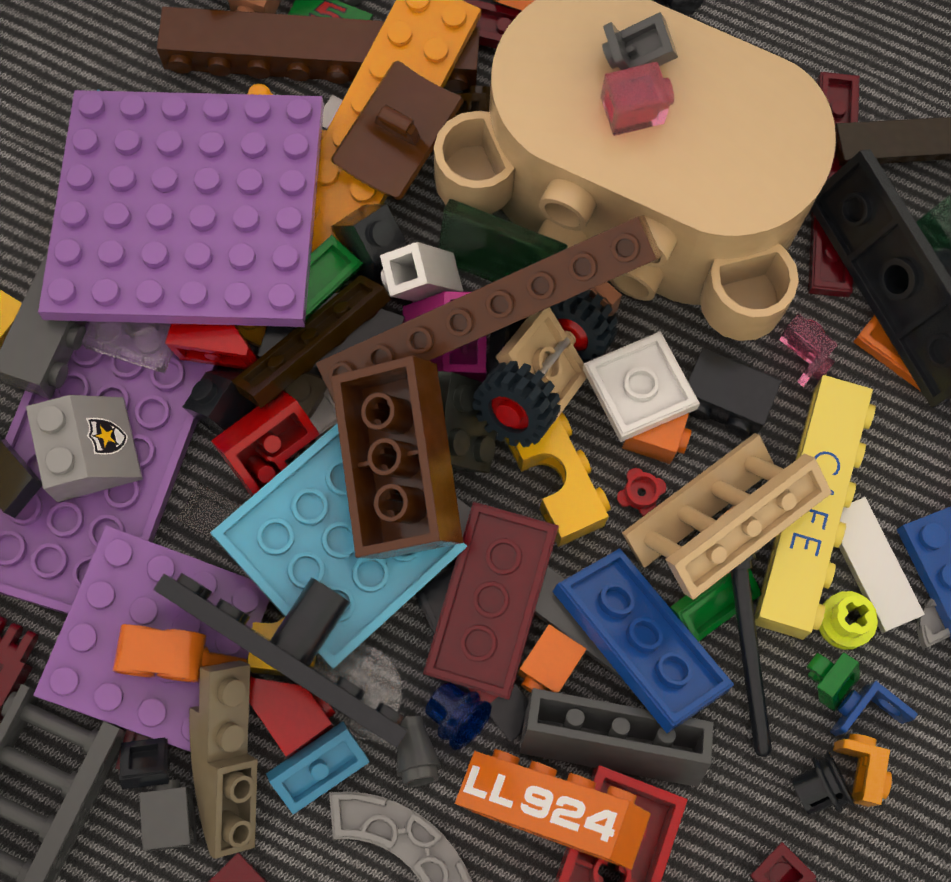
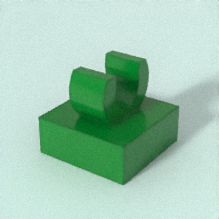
(833, 679)

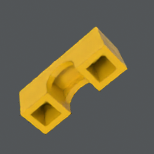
(577, 505)

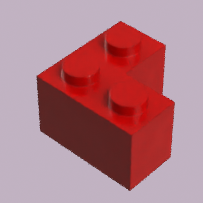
(264, 440)

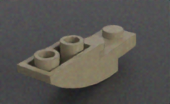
(220, 759)

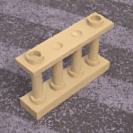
(741, 530)

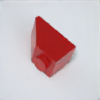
(210, 345)
(290, 713)

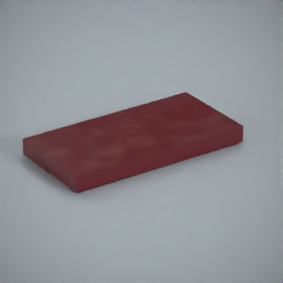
(491, 600)

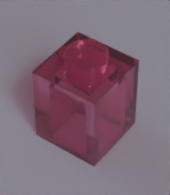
(636, 98)

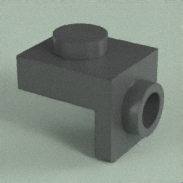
(639, 44)

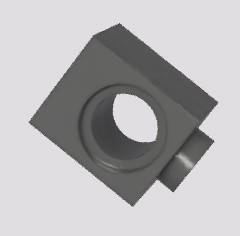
(168, 817)

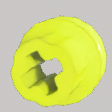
(838, 631)

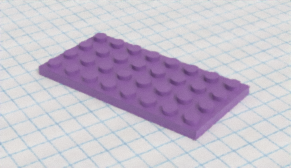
(53, 541)

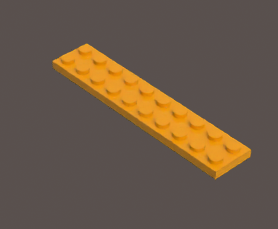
(426, 39)

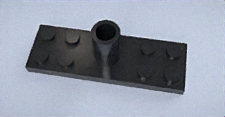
(893, 268)
(291, 646)

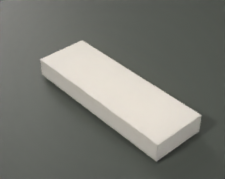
(877, 568)

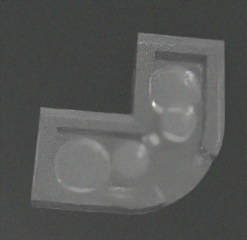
(375, 675)

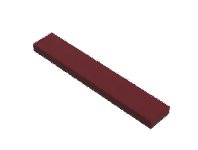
(826, 268)

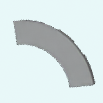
(398, 831)

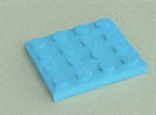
(304, 530)

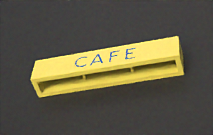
(802, 552)

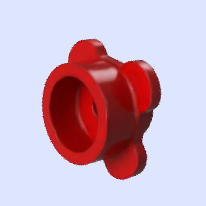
(641, 480)

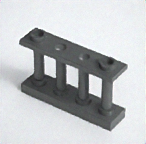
(78, 789)

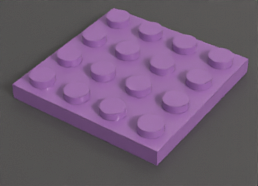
(121, 592)

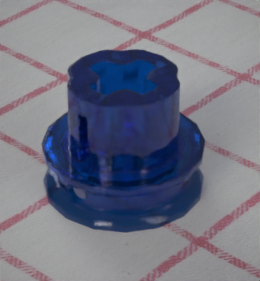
(457, 714)

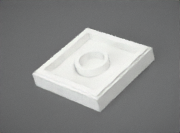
(640, 386)

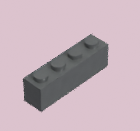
(38, 349)
(615, 737)

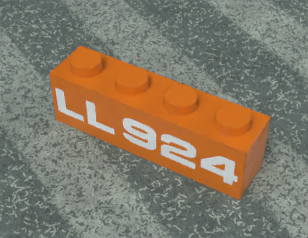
(554, 808)

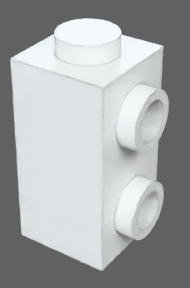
(419, 272)

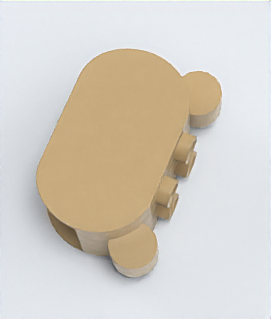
(715, 181)

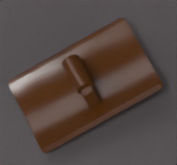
(396, 131)

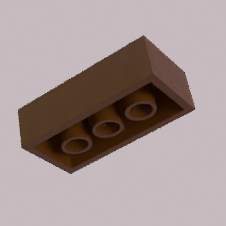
(396, 458)

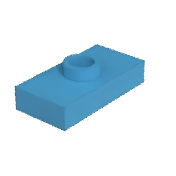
(317, 767)

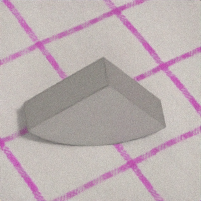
(931, 626)

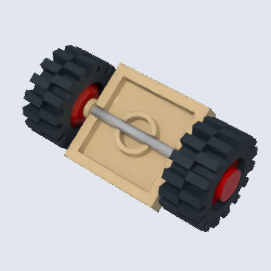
(543, 368)

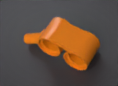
(167, 652)

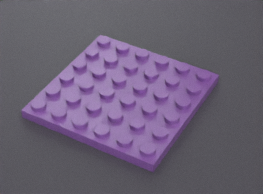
(185, 209)

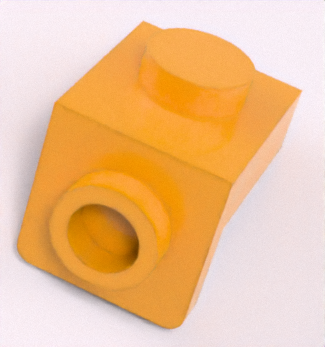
(871, 778)

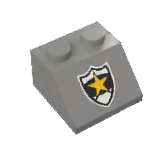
(83, 445)

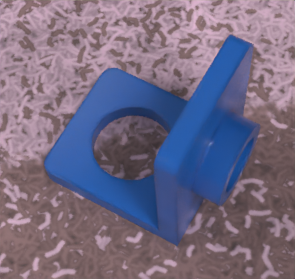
(856, 702)

